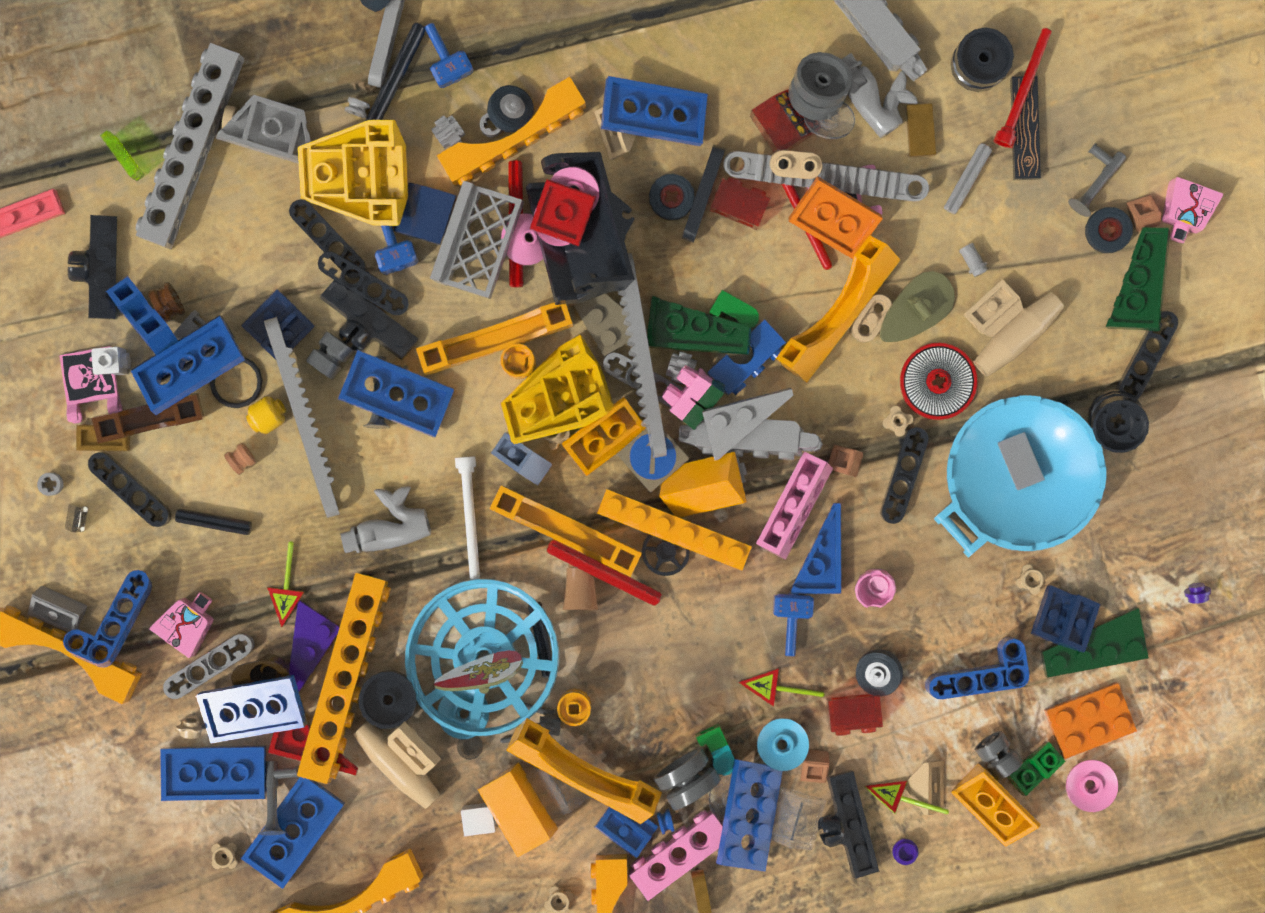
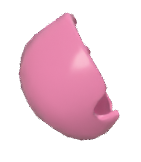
(875, 588)

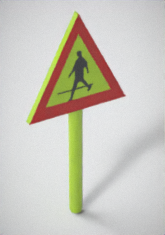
(285, 599)
(766, 687)
(892, 793)

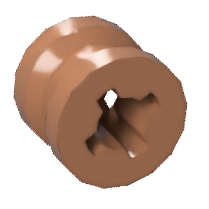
(240, 458)

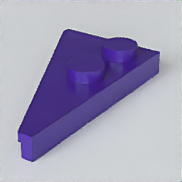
(311, 641)

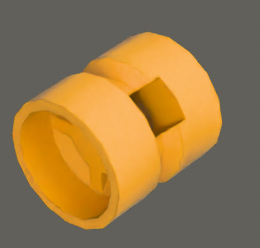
(518, 361)
(574, 707)

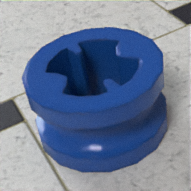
(665, 821)

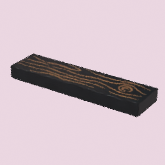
(1027, 144)

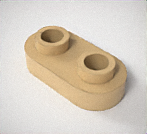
(796, 164)
(871, 318)

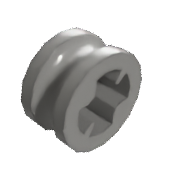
(357, 107)
(487, 132)
(47, 491)

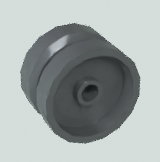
(819, 86)
(687, 779)

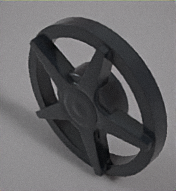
(665, 552)

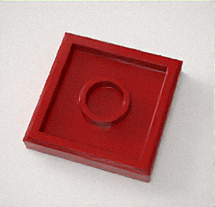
(562, 212)

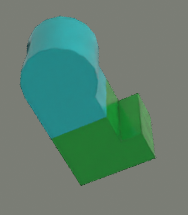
(719, 748)

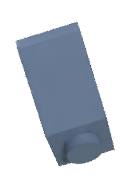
(521, 459)

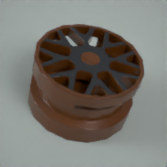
(166, 302)

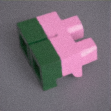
(698, 395)

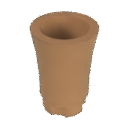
(580, 590)

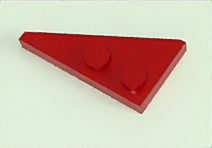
(292, 745)

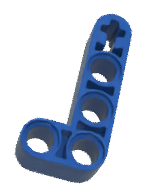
(113, 617)
(976, 675)

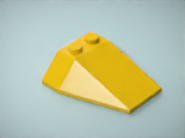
(357, 172)
(558, 395)

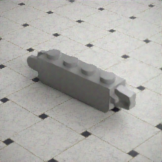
(885, 35)
(769, 437)

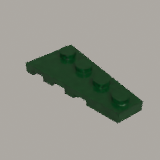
(1143, 284)
(692, 330)
(1110, 644)

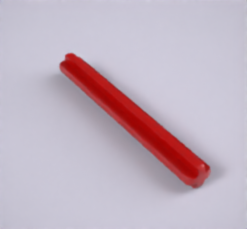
(515, 188)
(604, 572)

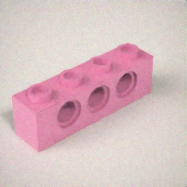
(794, 505)
(651, 883)

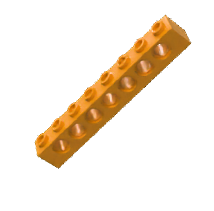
(311, 766)

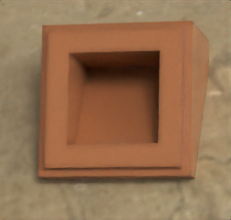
(1144, 212)
(845, 460)
(815, 766)

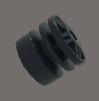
(1125, 432)

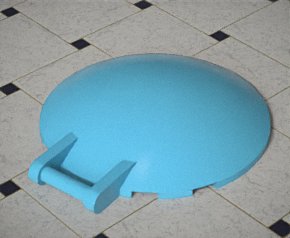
(1040, 513)

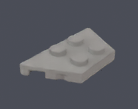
(267, 128)

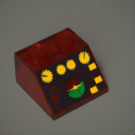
(780, 123)

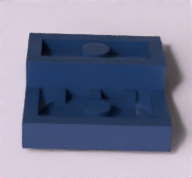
(426, 213)
(291, 321)
(1065, 618)

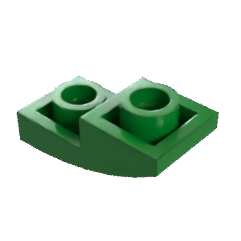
(1035, 768)

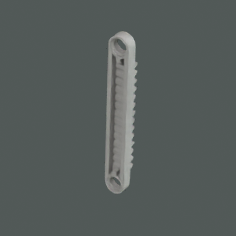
(844, 177)
(643, 366)
(301, 416)

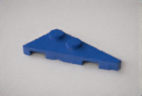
(823, 563)

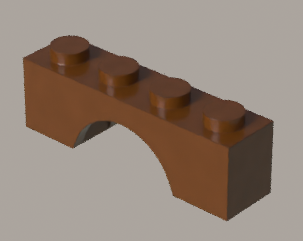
(141, 419)

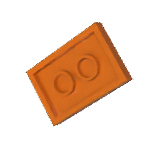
(835, 217)
(1090, 720)

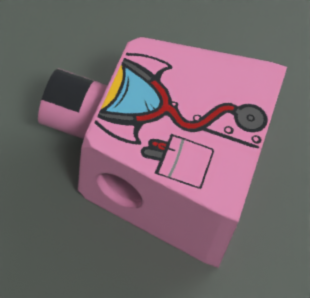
(1188, 207)
(185, 624)

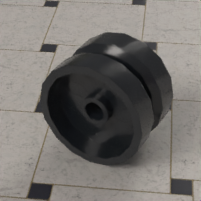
(995, 61)
(372, 699)

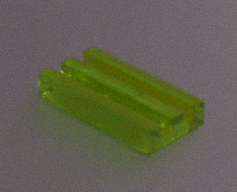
(122, 155)

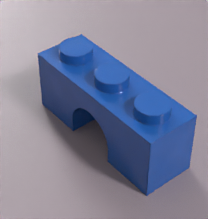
(142, 316)
(764, 344)

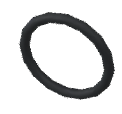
(251, 399)

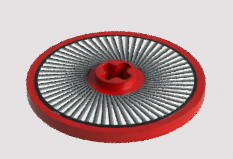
(920, 371)

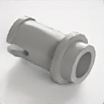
(973, 260)

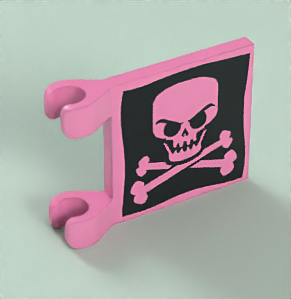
(84, 386)

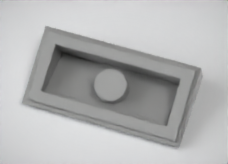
(1021, 461)
(56, 609)

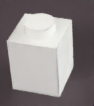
(477, 820)

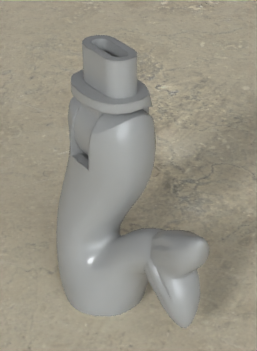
(866, 98)
(382, 534)

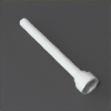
(466, 467)

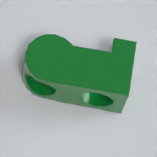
(735, 310)

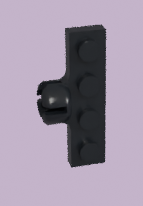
(99, 266)
(367, 322)
(848, 825)

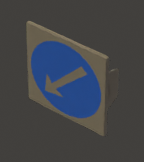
(652, 470)

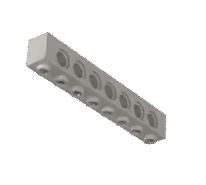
(193, 160)

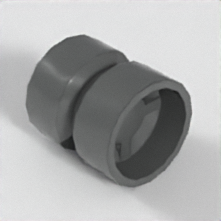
(329, 355)
(999, 764)

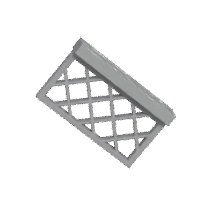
(456, 235)

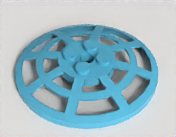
(471, 645)

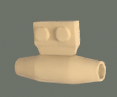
(1010, 326)
(402, 759)

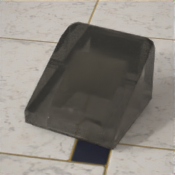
(76, 518)

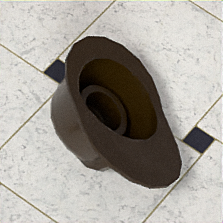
(266, 667)

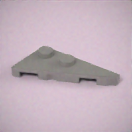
(734, 421)

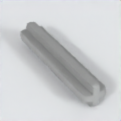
(967, 178)

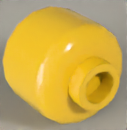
(266, 415)

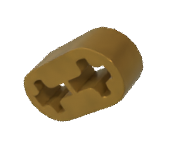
(701, 891)

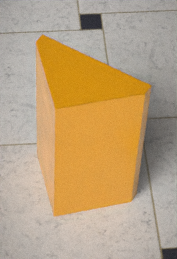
(604, 437)
(704, 486)
(994, 806)
(518, 810)

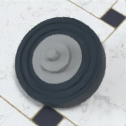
(510, 108)

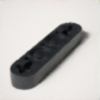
(703, 193)
(329, 237)
(365, 280)
(1151, 359)
(908, 477)
(127, 492)

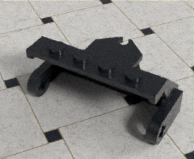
(602, 258)

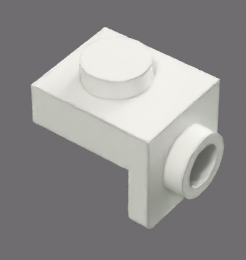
(110, 361)

